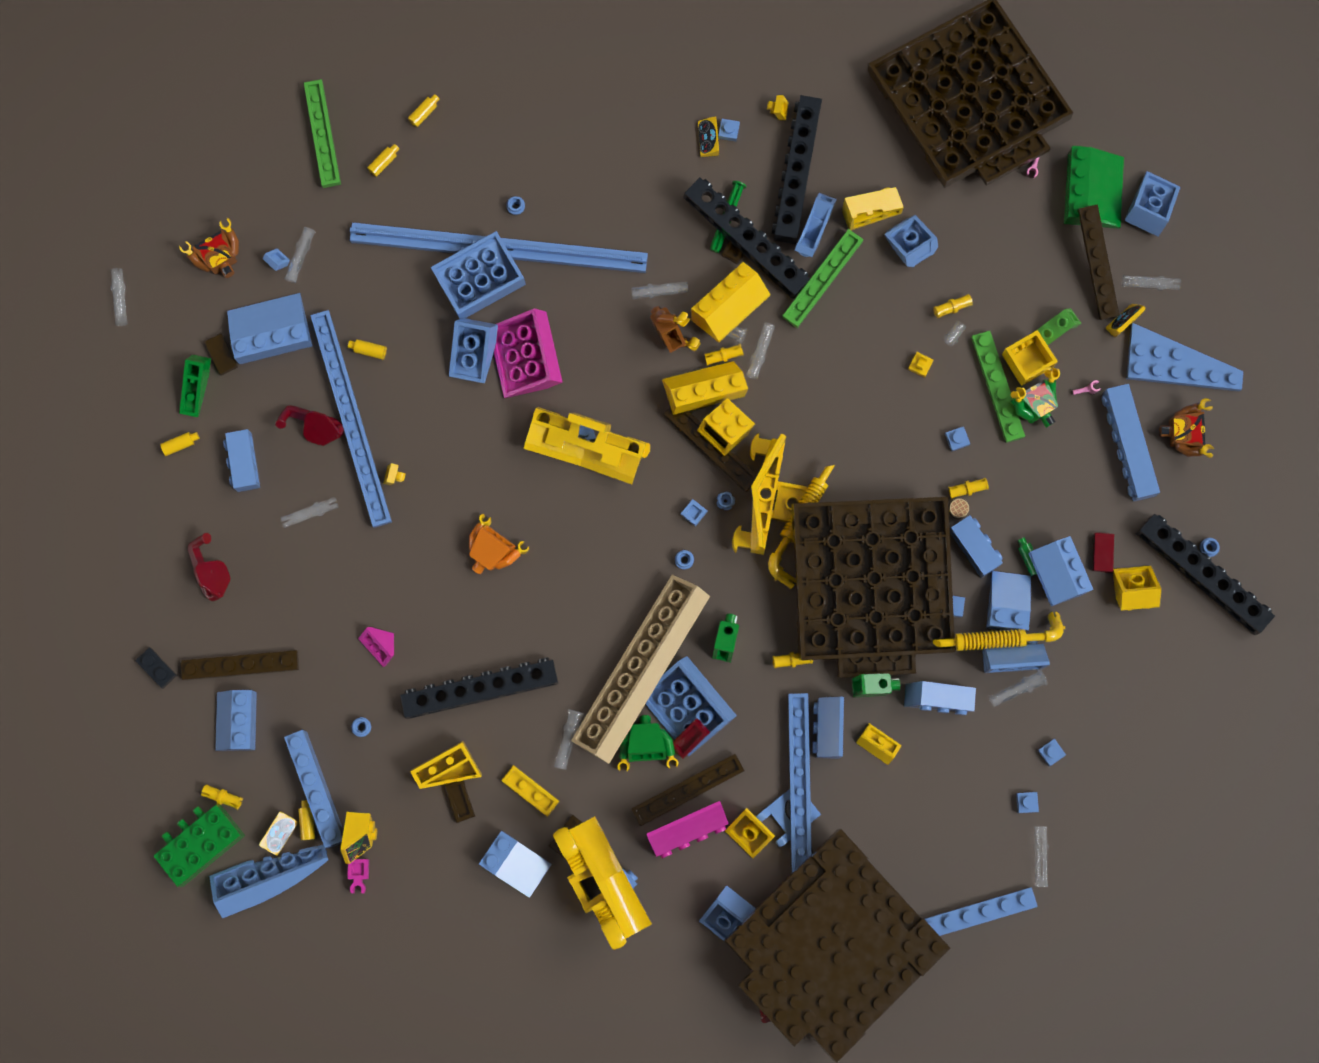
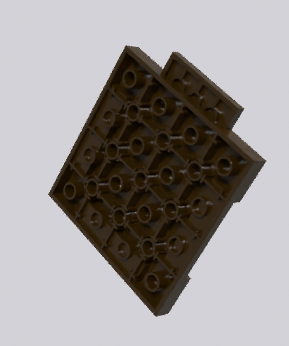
(972, 95)
(873, 582)
(833, 948)

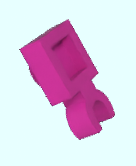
(358, 871)

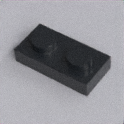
(156, 668)

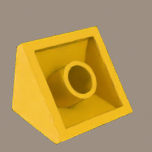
(749, 833)

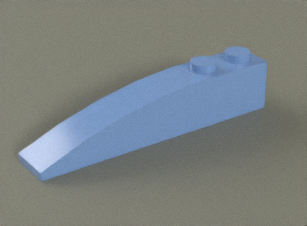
(259, 881)

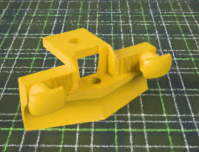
(609, 454)
(761, 507)
(617, 904)

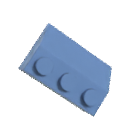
(1060, 571)
(1015, 658)
(236, 720)
(828, 727)
(726, 913)

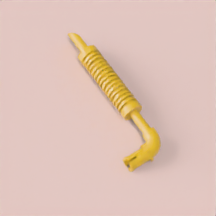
(812, 495)
(1003, 638)

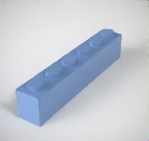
(1130, 442)
(315, 788)

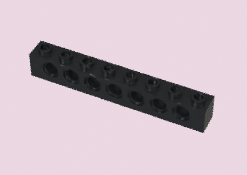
(805, 106)
(747, 247)
(1224, 598)
(410, 698)

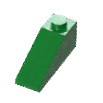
(194, 384)

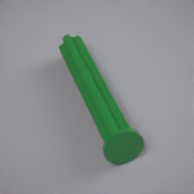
(732, 200)

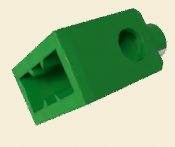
(725, 643)
(868, 685)

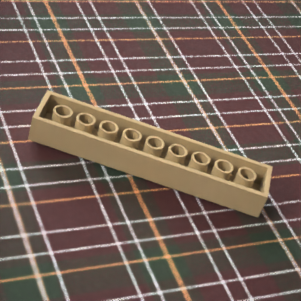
(640, 668)

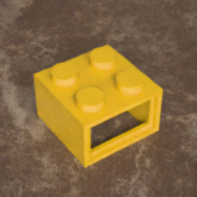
(1029, 358)
(728, 423)

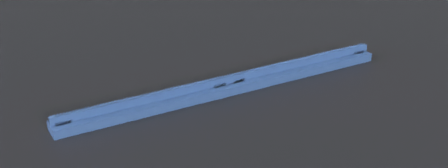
(522, 249)

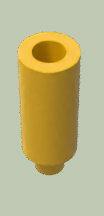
(423, 110)
(383, 160)
(368, 349)
(179, 443)
(306, 822)

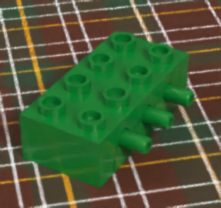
(198, 844)

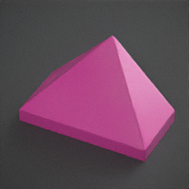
(379, 644)

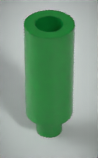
(1024, 549)

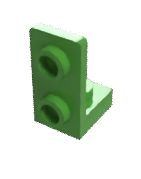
(1059, 325)

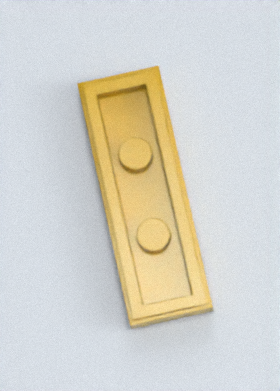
(530, 791)

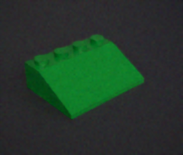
(1092, 180)

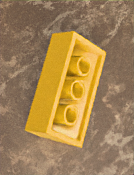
(730, 302)
(705, 387)

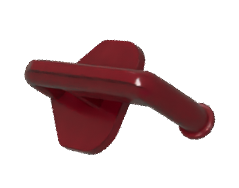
(317, 426)
(210, 575)

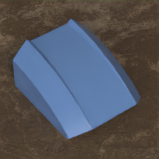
(912, 241)

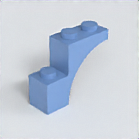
(815, 225)

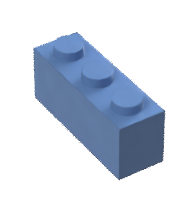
(241, 460)
(976, 546)

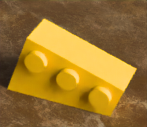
(871, 207)
(447, 767)

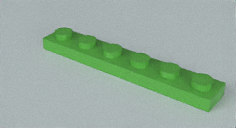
(322, 133)
(822, 278)
(997, 386)

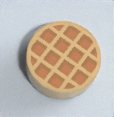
(959, 508)

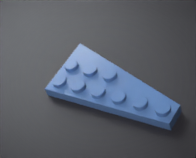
(1169, 362)

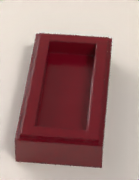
(1103, 552)
(690, 738)

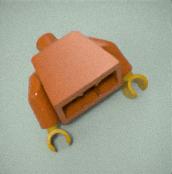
(491, 548)

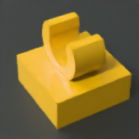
(779, 107)
(920, 364)
(392, 475)

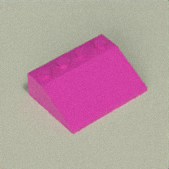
(526, 354)
(687, 829)

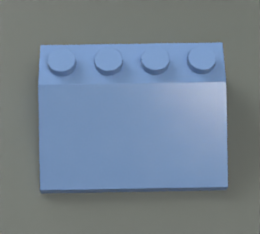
(478, 275)
(268, 329)
(688, 695)

